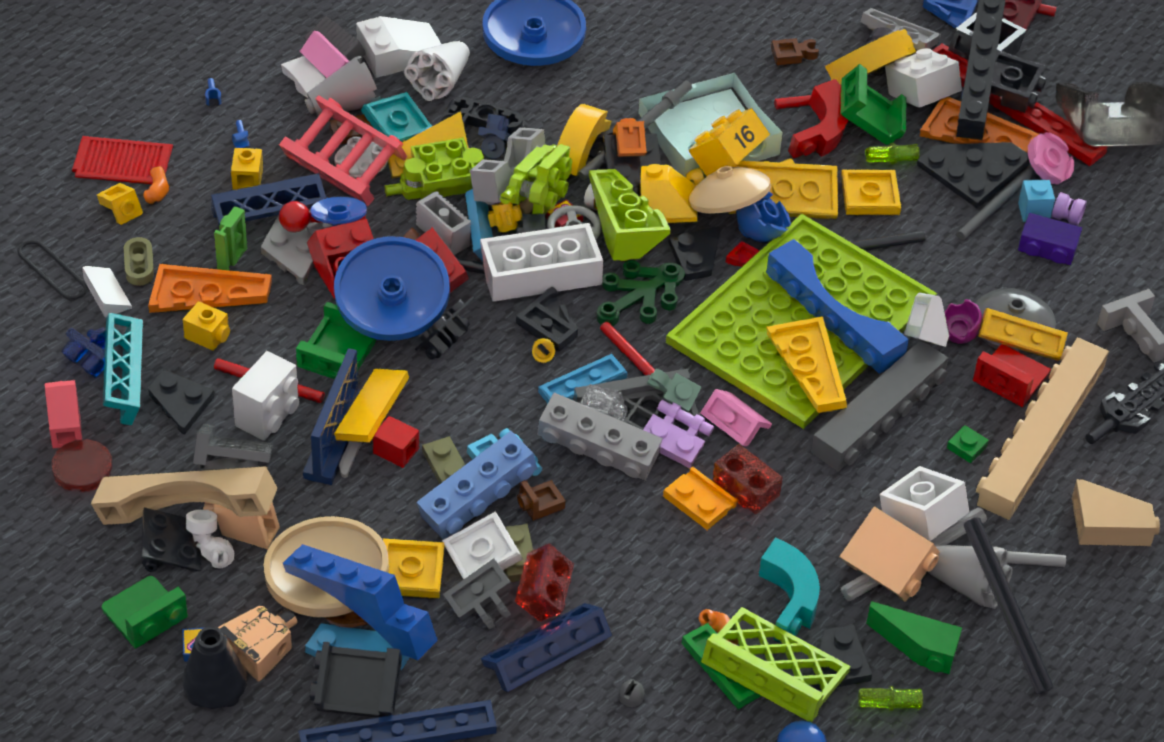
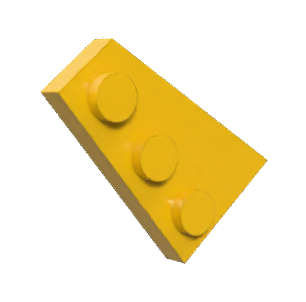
(445, 130)

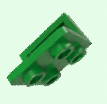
(145, 610)

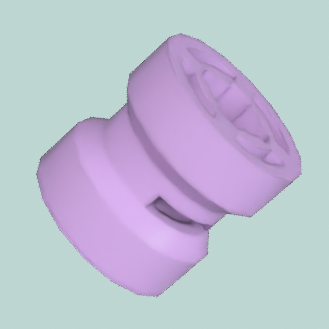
(1064, 204)

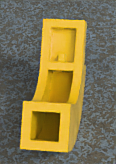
(873, 55)
(581, 133)

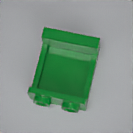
(870, 109)
(329, 344)

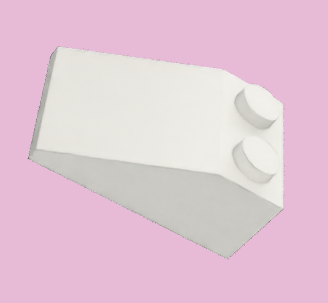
(392, 42)

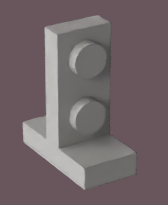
(1132, 314)

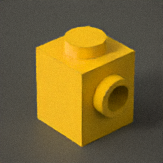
(246, 168)
(206, 326)

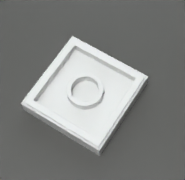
(480, 544)

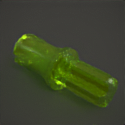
(892, 153)
(890, 698)

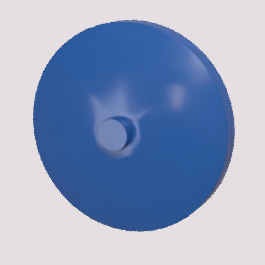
(534, 30)
(391, 288)

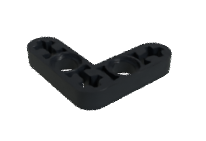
(473, 109)

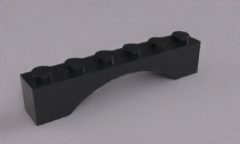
(980, 69)

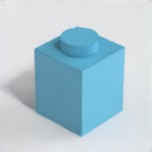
(1036, 198)

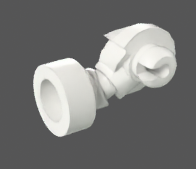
(214, 549)

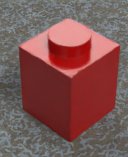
(396, 441)

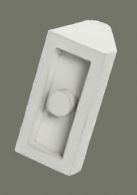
(927, 320)

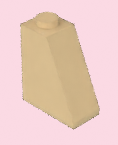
(1112, 517)

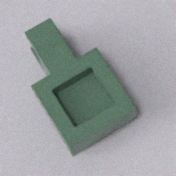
(676, 390)

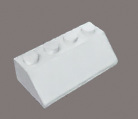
(540, 260)

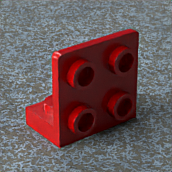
(1010, 374)

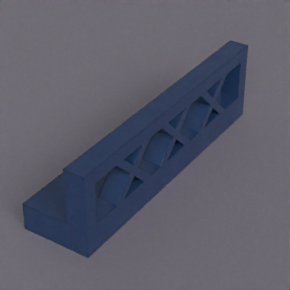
(268, 195)
(548, 646)

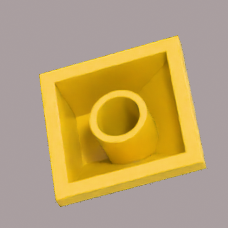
(668, 192)

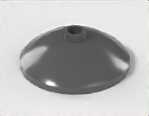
(1018, 304)

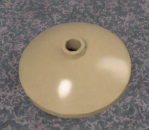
(729, 190)

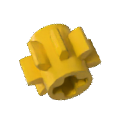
(504, 216)

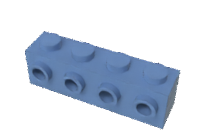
(477, 485)

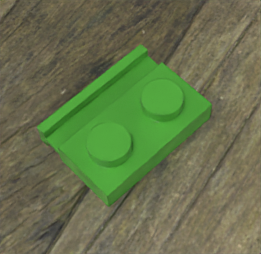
(231, 239)

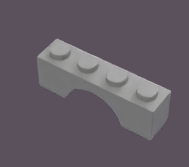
(492, 177)

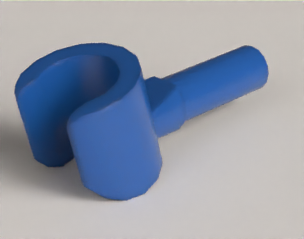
(212, 92)
(240, 139)

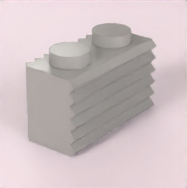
(446, 221)

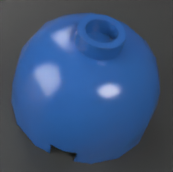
(763, 220)

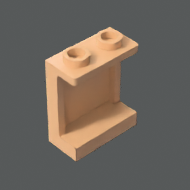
(891, 554)

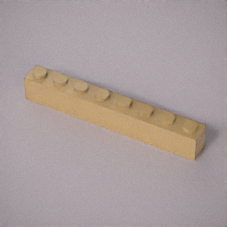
(1042, 428)

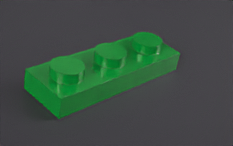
(736, 692)

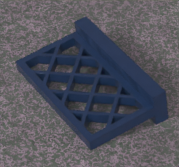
(326, 450)

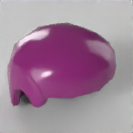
(963, 321)

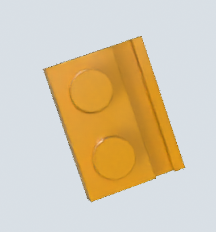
(699, 498)

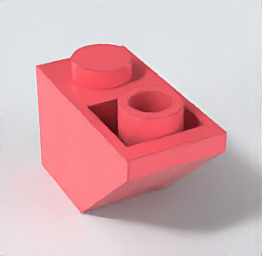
(63, 412)

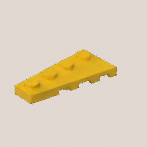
(811, 360)

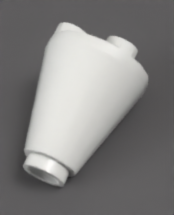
(437, 68)

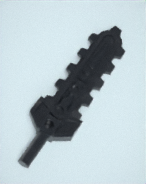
(1131, 411)

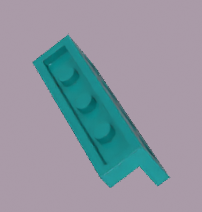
(129, 363)

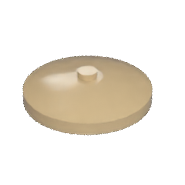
(330, 534)

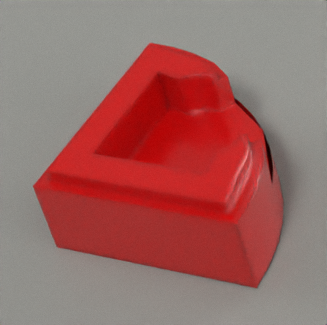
(741, 254)

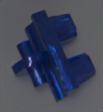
(94, 348)

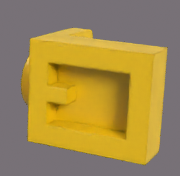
(122, 202)

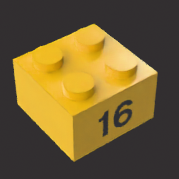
(728, 141)

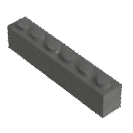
(879, 406)

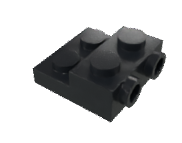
(1017, 81)

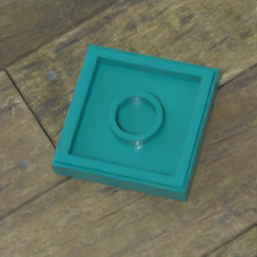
(396, 116)

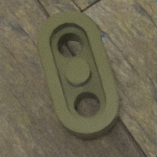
(138, 261)

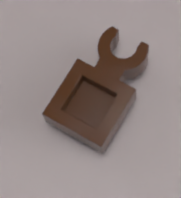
(791, 52)

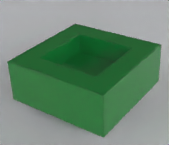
(967, 444)

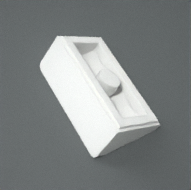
(106, 290)

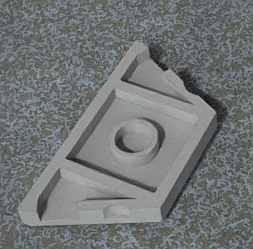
(290, 249)

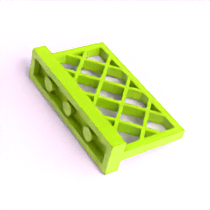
(767, 676)

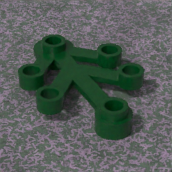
(667, 275)

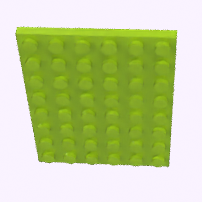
(730, 325)

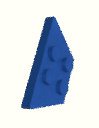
(951, 11)

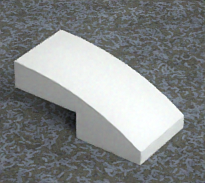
(303, 74)

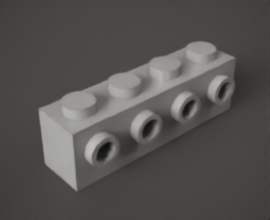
(599, 436)

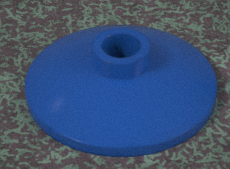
(336, 212)

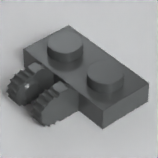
(478, 590)

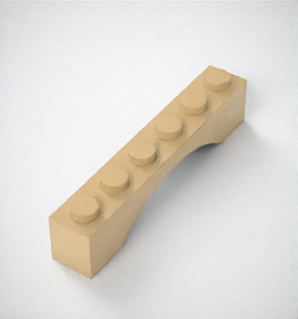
(239, 490)

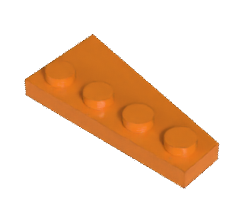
(944, 121)
(184, 286)

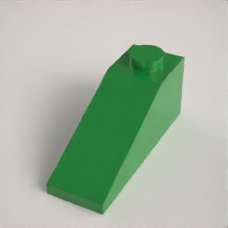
(918, 637)

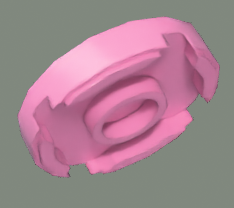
(1050, 158)

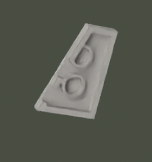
(921, 37)

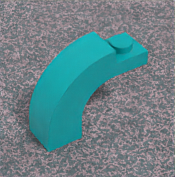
(797, 577)

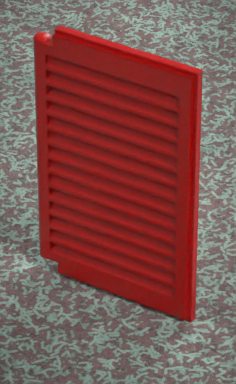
(120, 159)

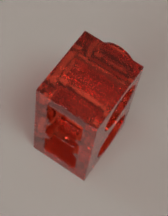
(747, 479)
(544, 582)

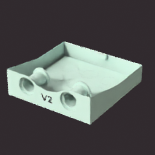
(688, 119)

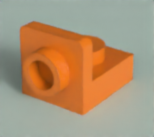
(630, 137)

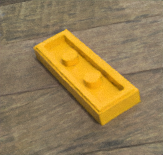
(1022, 334)

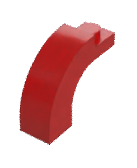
(826, 135)

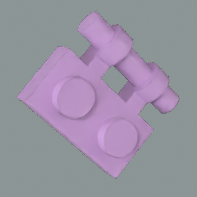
(677, 443)

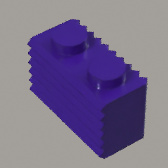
(1049, 239)

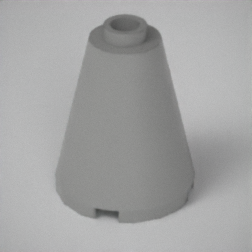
(349, 86)

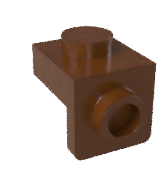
(540, 499)

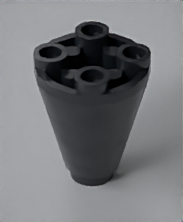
(213, 671)

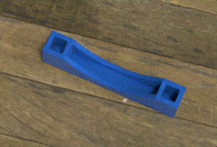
(871, 339)

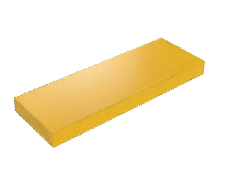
(371, 405)

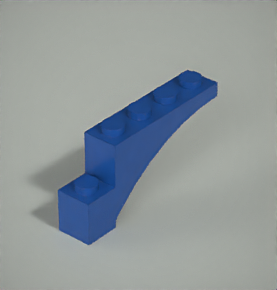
(369, 594)

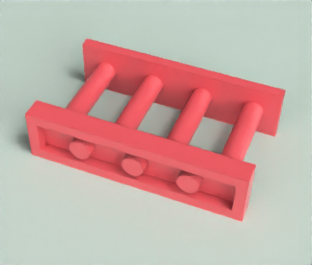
(339, 174)

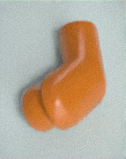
(159, 188)
(716, 621)

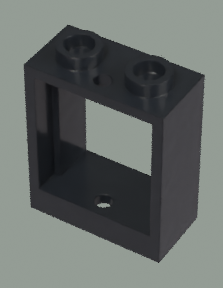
(1009, 41)

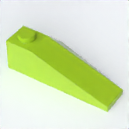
(626, 219)

